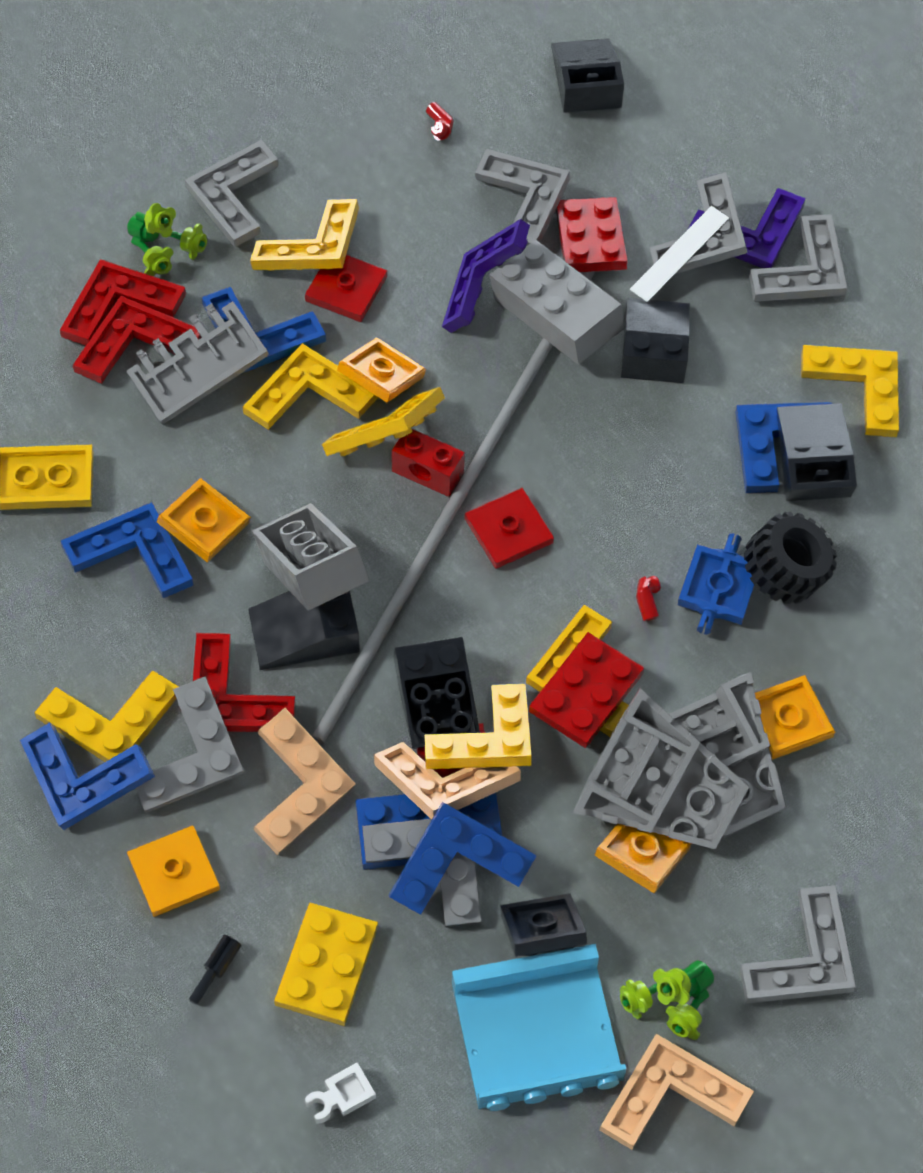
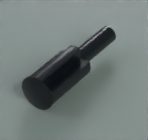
(216, 965)

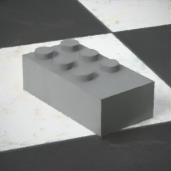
(557, 302)
(310, 556)

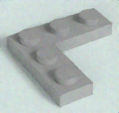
(540, 181)
(215, 185)
(727, 240)
(820, 278)
(212, 763)
(458, 883)
(823, 973)

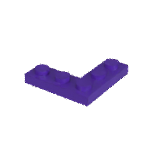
(772, 231)
(473, 268)

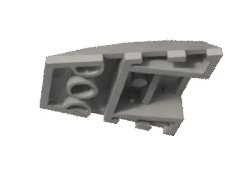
(733, 731)
(661, 779)

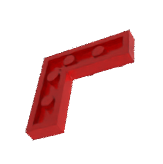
(108, 284)
(121, 325)
(238, 712)

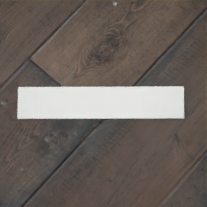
(679, 253)

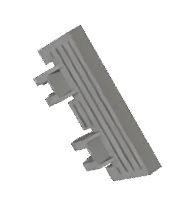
(198, 364)

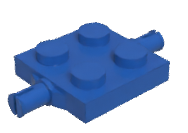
(717, 585)

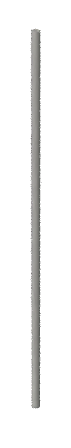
(432, 541)

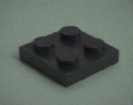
(543, 925)

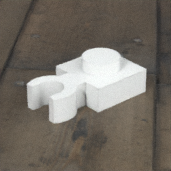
(346, 1091)

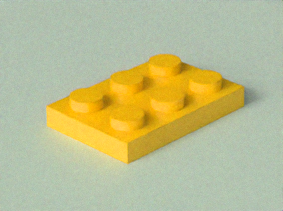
(46, 477)
(326, 964)

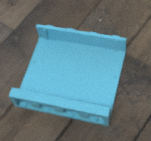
(536, 1027)

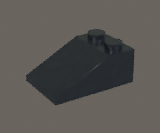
(656, 340)
(292, 635)

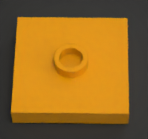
(381, 369)
(203, 520)
(793, 717)
(642, 855)
(173, 871)

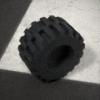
(790, 558)

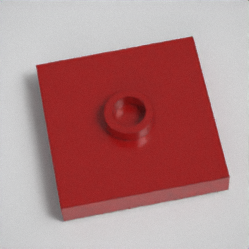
(347, 289)
(509, 528)

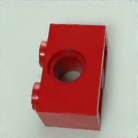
(428, 462)

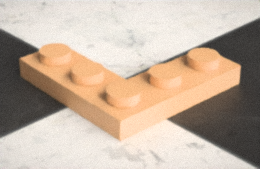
(322, 779)
(429, 789)
(671, 1067)

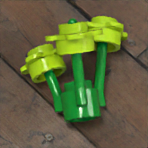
(160, 220)
(672, 986)

